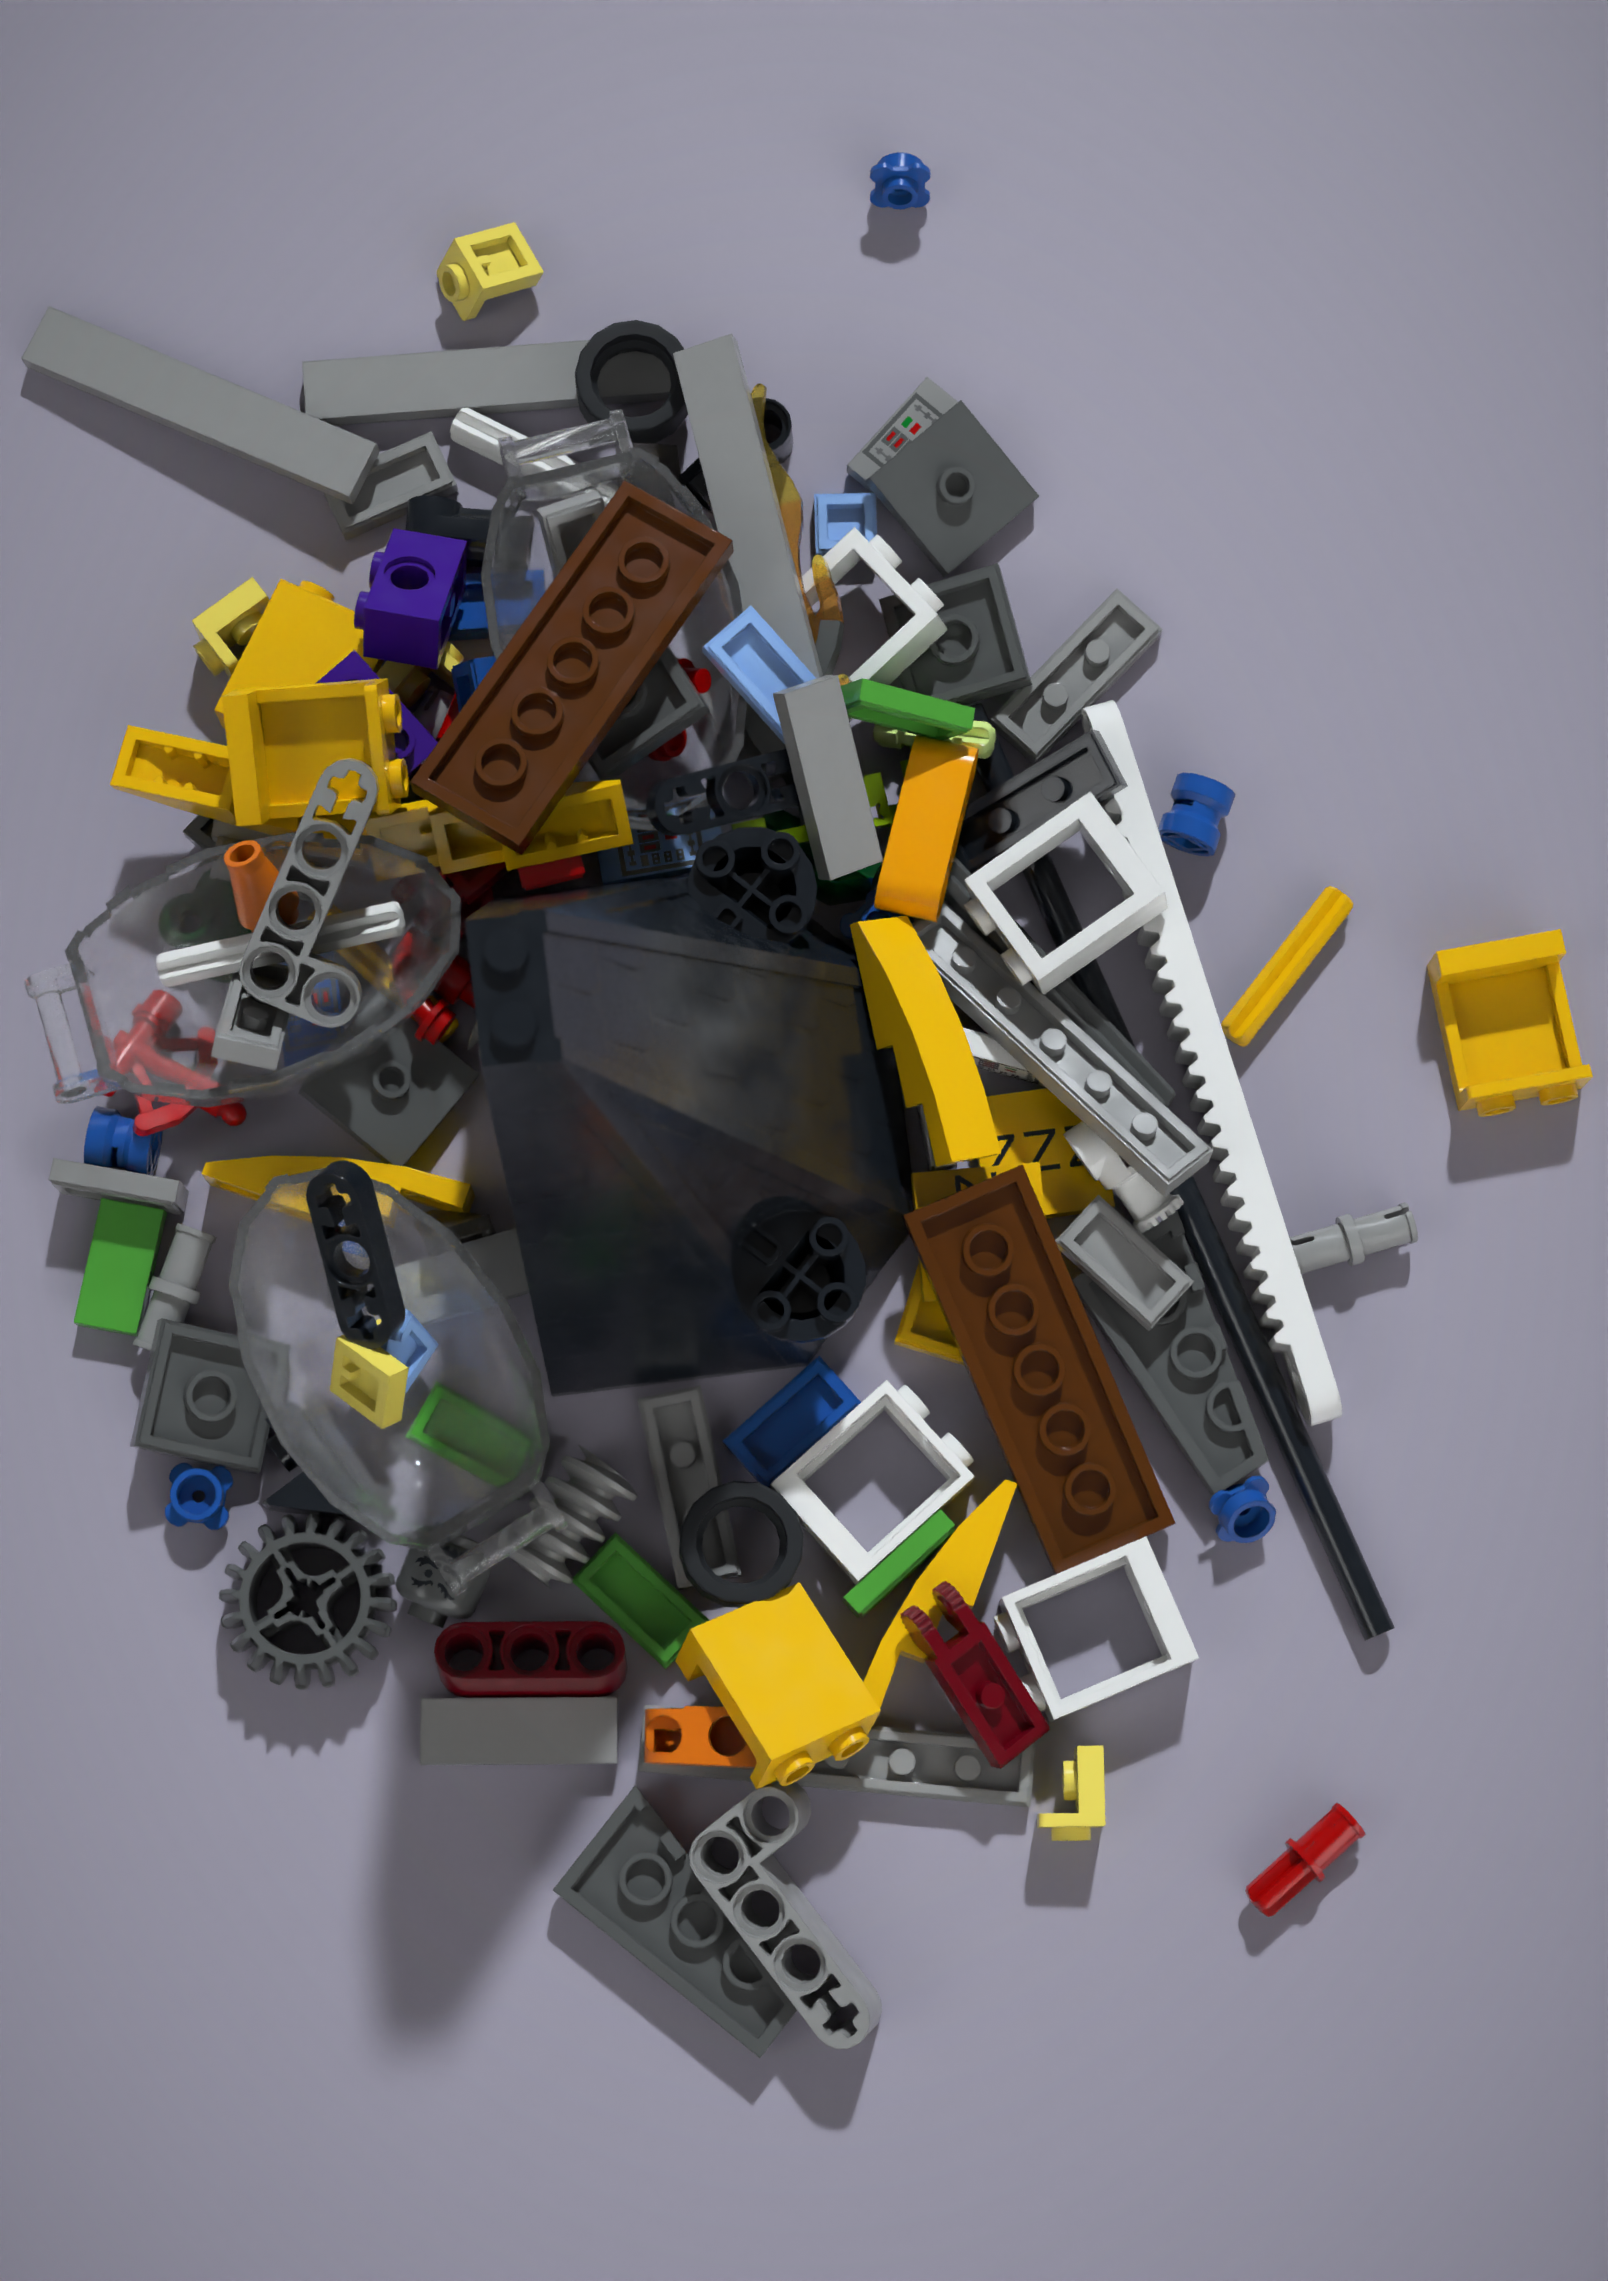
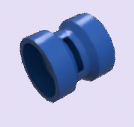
(1195, 814)
(114, 1143)

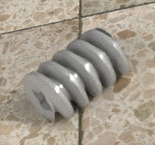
(581, 1503)

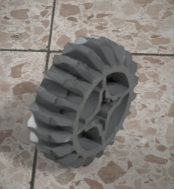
(280, 1615)

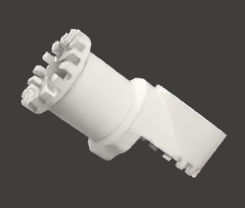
(1135, 1193)

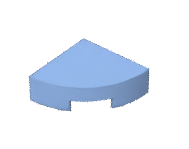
(411, 1346)

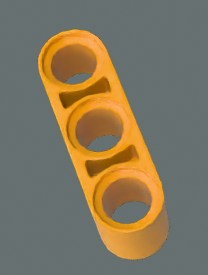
(926, 828)

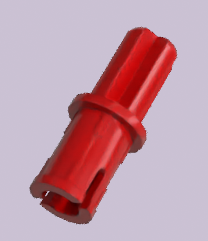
(1304, 1860)

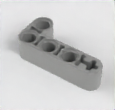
(321, 886)
(797, 1919)

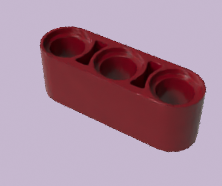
(503, 1642)

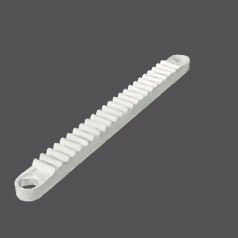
(1219, 1095)

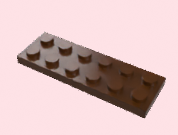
(572, 667)
(1038, 1369)

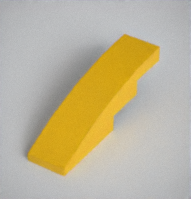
(190, 778)
(585, 821)
(930, 1047)
(251, 1175)
(961, 1563)

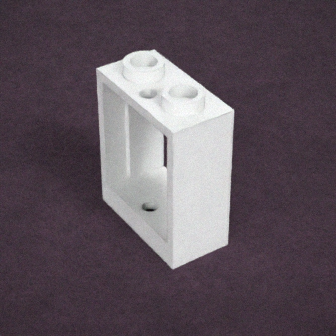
(916, 634)
(1144, 894)
(909, 1414)
(1155, 1603)

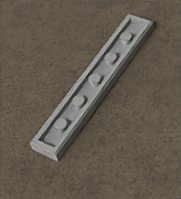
(476, 379)
(201, 405)
(744, 490)
(1062, 1056)
(902, 1765)

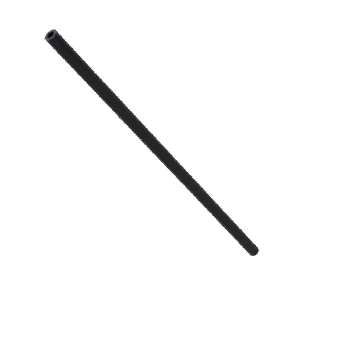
(1221, 1277)

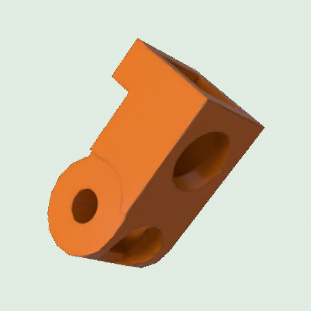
(695, 1738)

